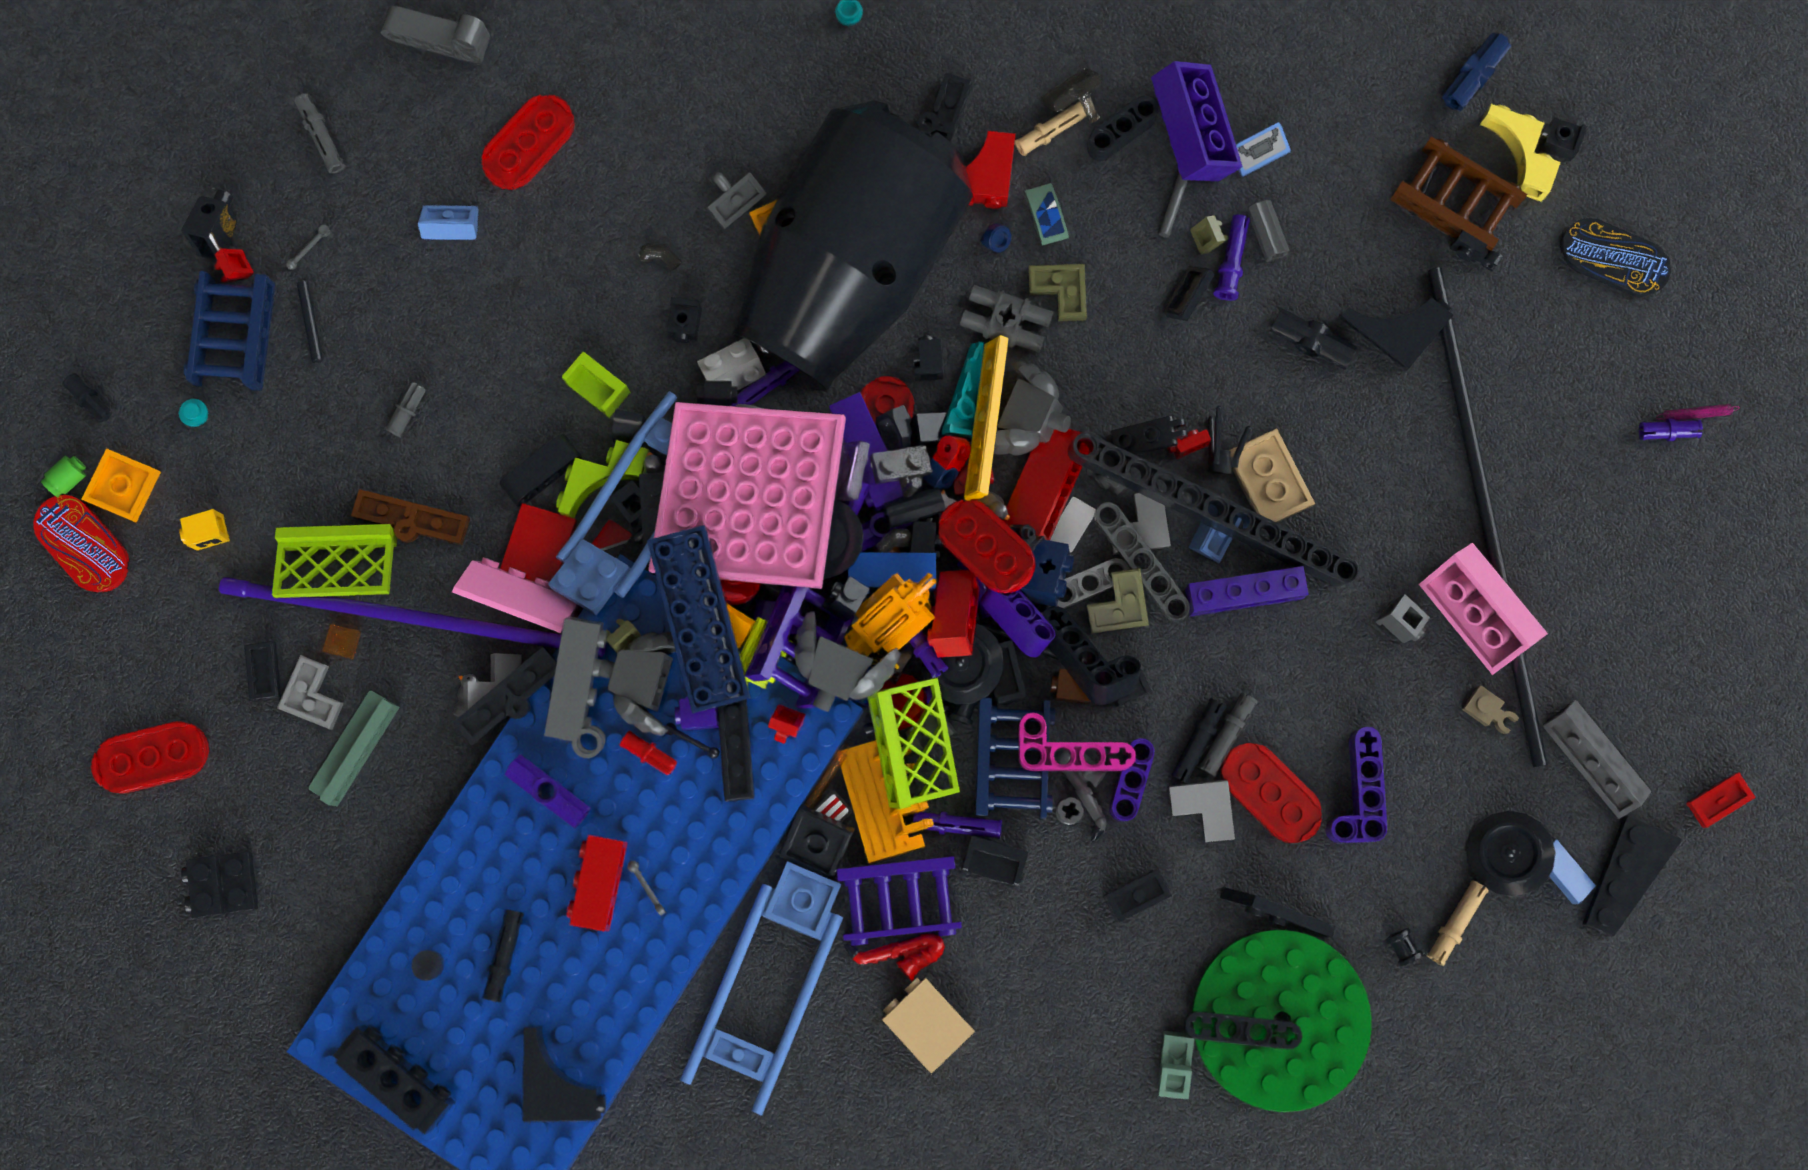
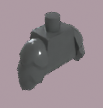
(1030, 412)
(838, 669)
(640, 679)

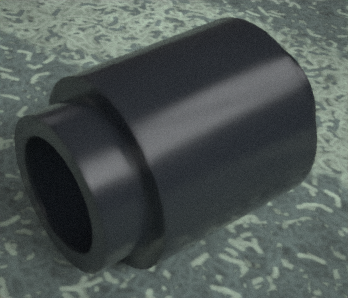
(717, 393)

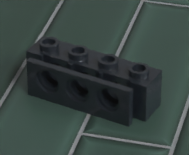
(376, 1079)

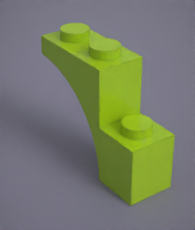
(587, 477)

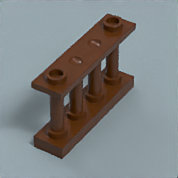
(1434, 210)

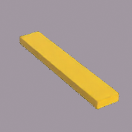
(986, 419)

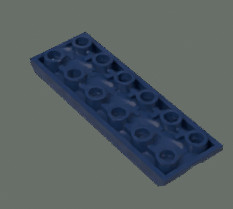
(698, 619)

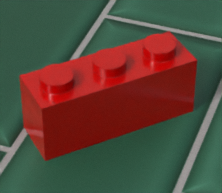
(954, 614)
(597, 883)

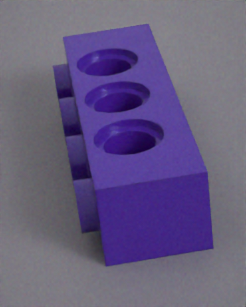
(1246, 591)

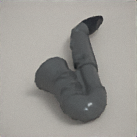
(1079, 781)

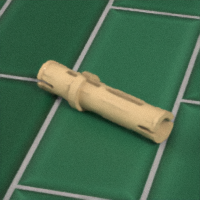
(1044, 132)
(1451, 933)

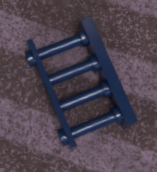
(253, 345)
(988, 772)

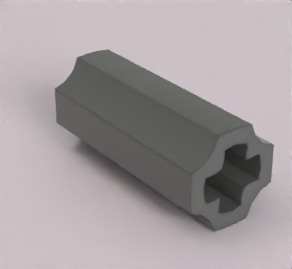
(1268, 230)

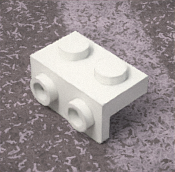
(733, 363)

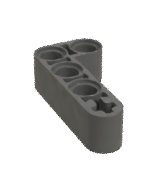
(459, 39)

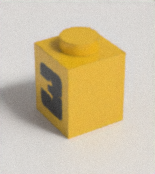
(203, 530)

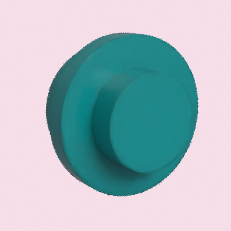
(849, 12)
(193, 412)

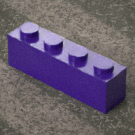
(861, 427)

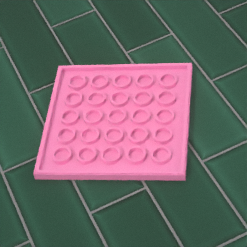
(758, 487)

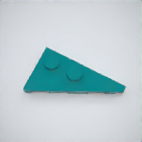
(963, 405)

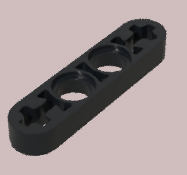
(1242, 1033)

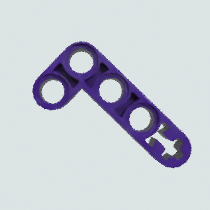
(1361, 784)

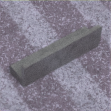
(1597, 760)

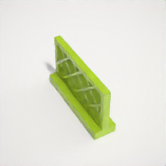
(331, 538)
(890, 749)

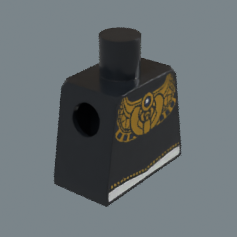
(210, 225)

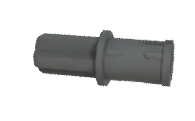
(405, 409)

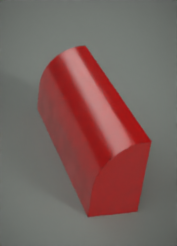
(1045, 484)

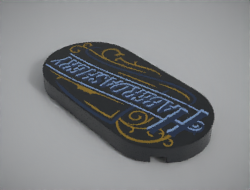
(1615, 257)

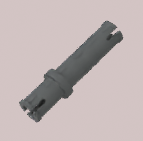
(315, 124)
(1233, 725)

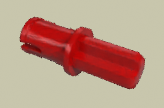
(648, 753)

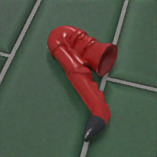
(916, 951)

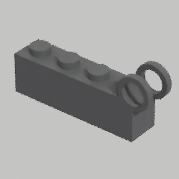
(574, 684)

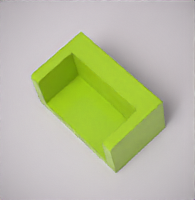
(596, 384)

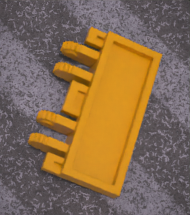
(879, 825)

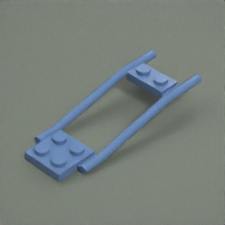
(588, 572)
(802, 904)

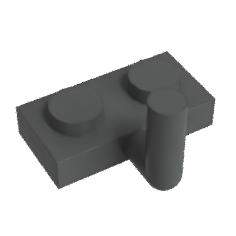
(734, 198)

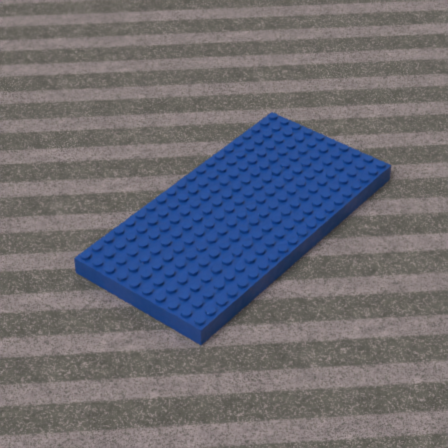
(587, 987)

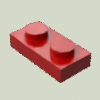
(1720, 800)

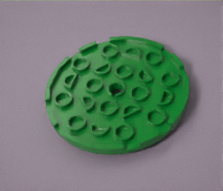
(1320, 995)

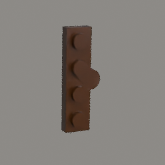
(410, 518)

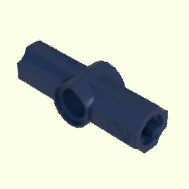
(1476, 71)

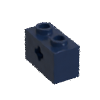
(1048, 580)

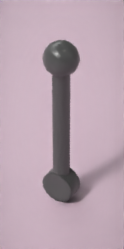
(324, 231)
(633, 866)

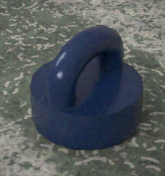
(996, 237)

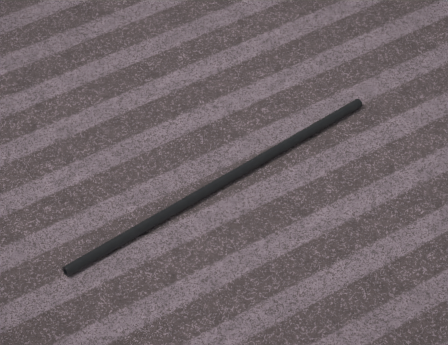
(1486, 510)

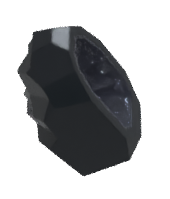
(895, 428)

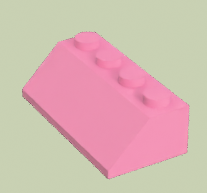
(515, 594)
(1482, 608)

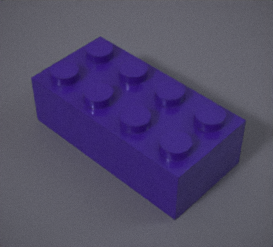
(1196, 121)

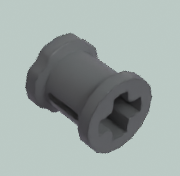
(1061, 814)

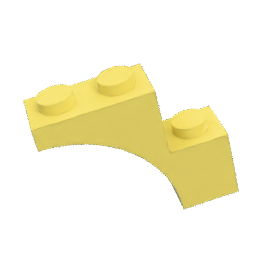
(1521, 135)

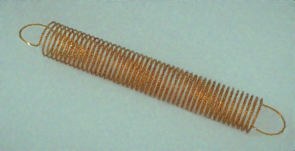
(823, 778)

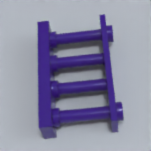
(776, 639)
(882, 876)

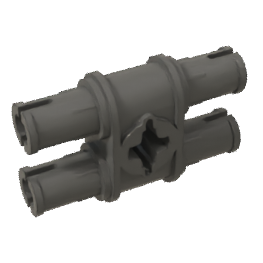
(1001, 304)

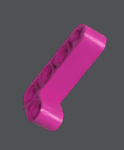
(1075, 750)

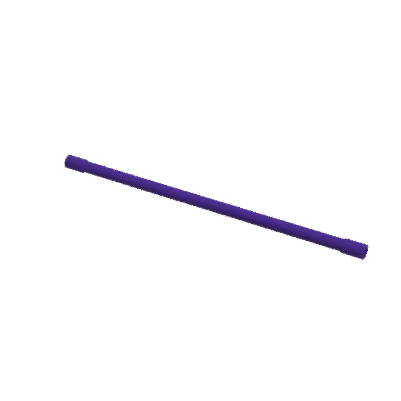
(247, 589)

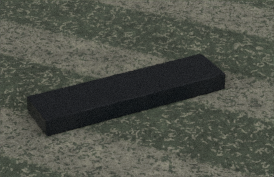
(736, 751)

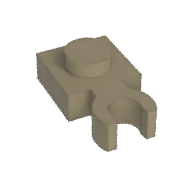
(1487, 708)

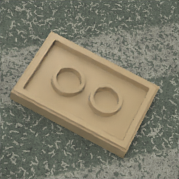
(1271, 478)

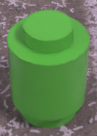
(64, 475)

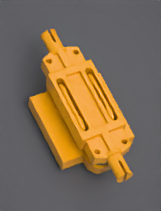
(891, 616)

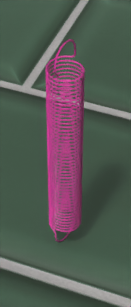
(1696, 412)

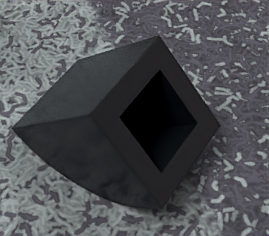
(626, 425)

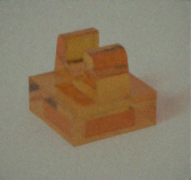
(341, 641)

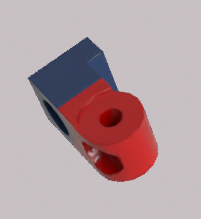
(948, 461)

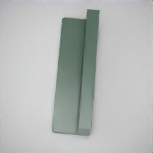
(353, 748)

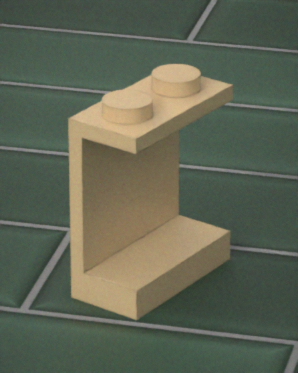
(927, 1024)

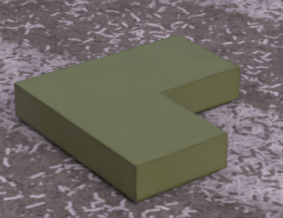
(1067, 283)
(1126, 610)

